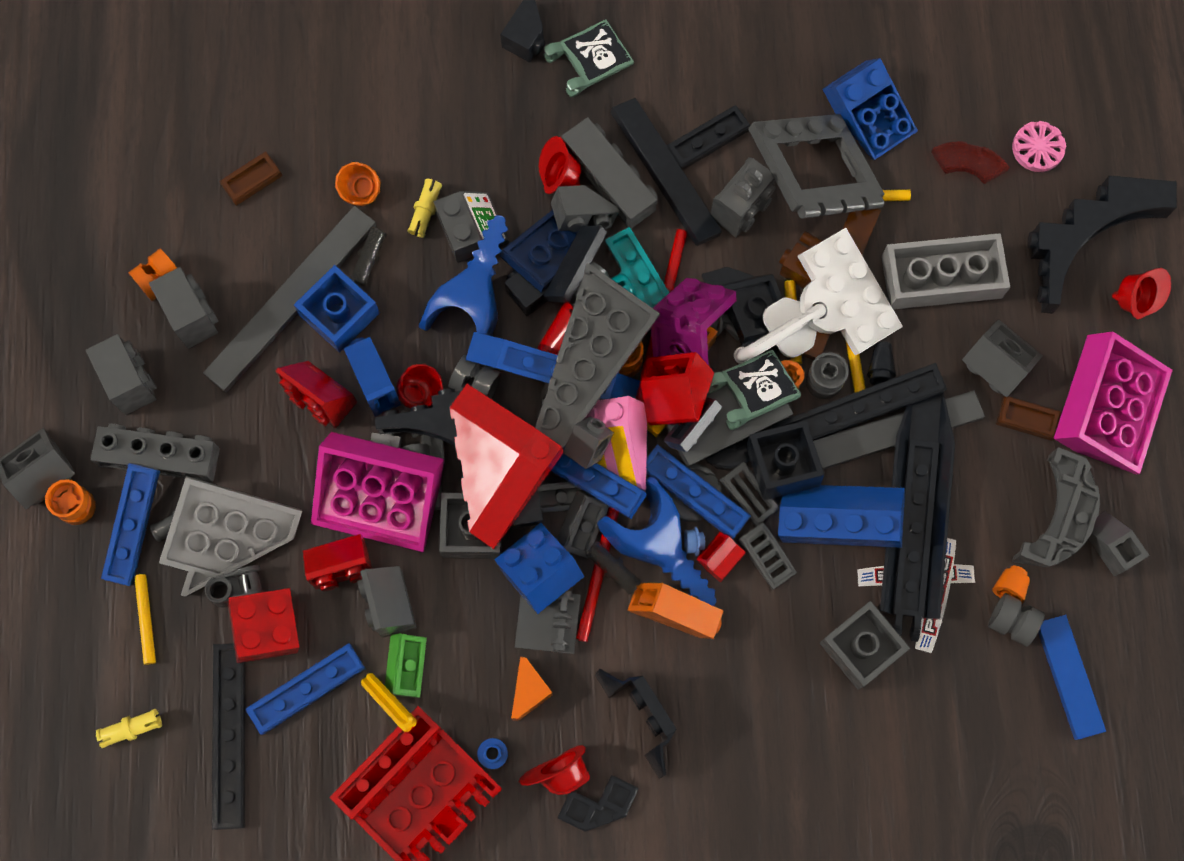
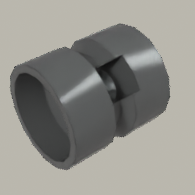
(827, 375)
(485, 377)
(1019, 621)

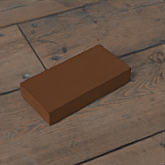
(250, 178)
(1028, 418)

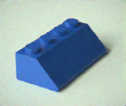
(843, 516)

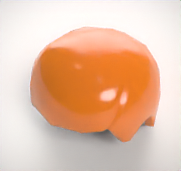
(357, 184)

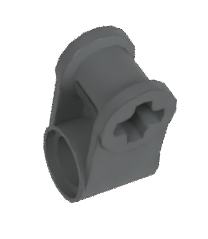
(237, 584)

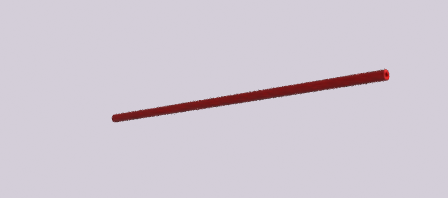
(597, 573)

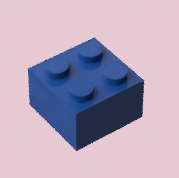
(337, 308)
(539, 568)

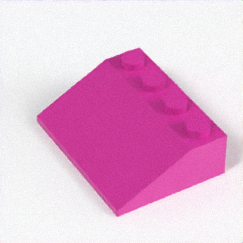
(1113, 402)
(376, 491)

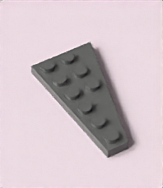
(595, 346)

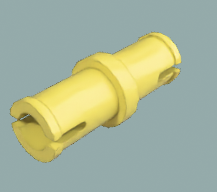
(424, 208)
(128, 728)

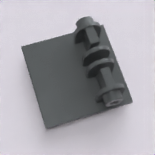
(552, 628)

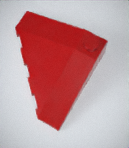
(500, 462)

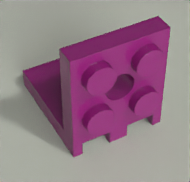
(687, 315)

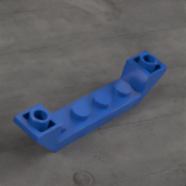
(533, 363)

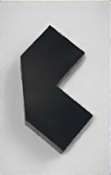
(612, 806)

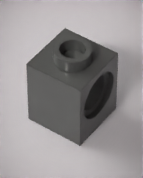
(588, 442)

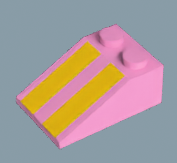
(628, 446)

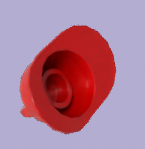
(558, 166)
(1144, 292)
(560, 774)

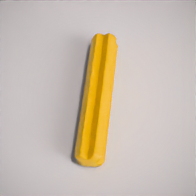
(388, 702)

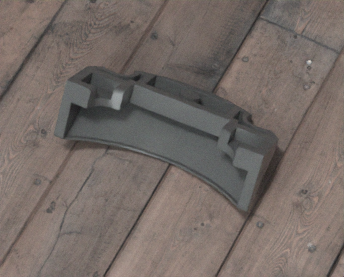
(1073, 516)

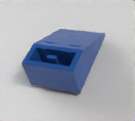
(871, 107)

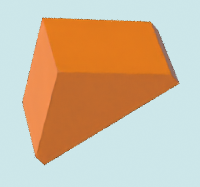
(529, 691)

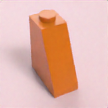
(676, 610)

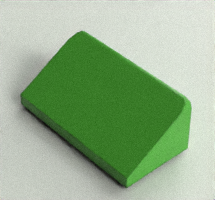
(405, 665)

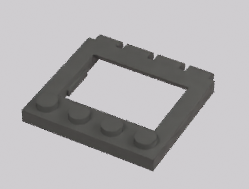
(823, 200)

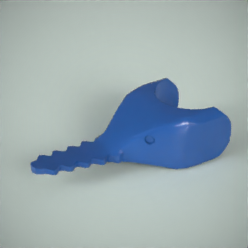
(472, 287)
(659, 542)

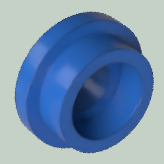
(502, 753)

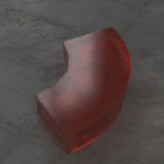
(971, 159)

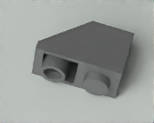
(581, 207)
(1116, 544)

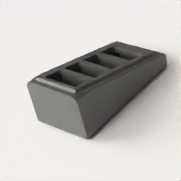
(769, 540)

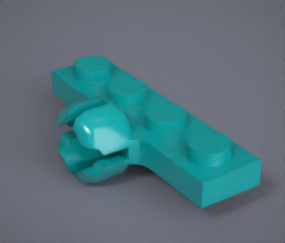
(636, 271)

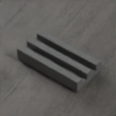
(773, 507)

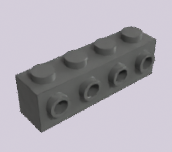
(610, 173)
(169, 453)

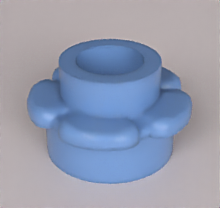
(694, 541)

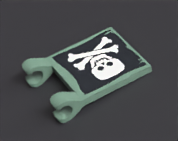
(593, 53)
(757, 386)

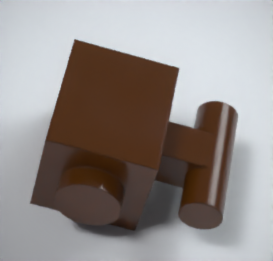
(791, 265)

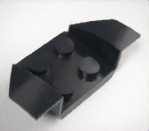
(752, 296)
(644, 698)

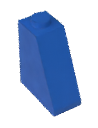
(372, 375)

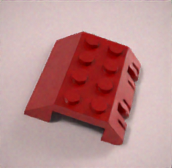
(415, 790)

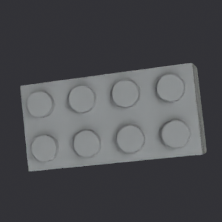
(945, 271)

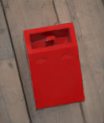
(317, 391)

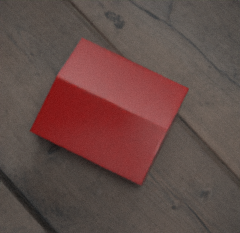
(721, 556)

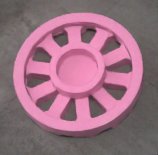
(1039, 146)

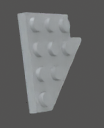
(222, 531)

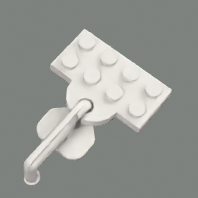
(842, 296)

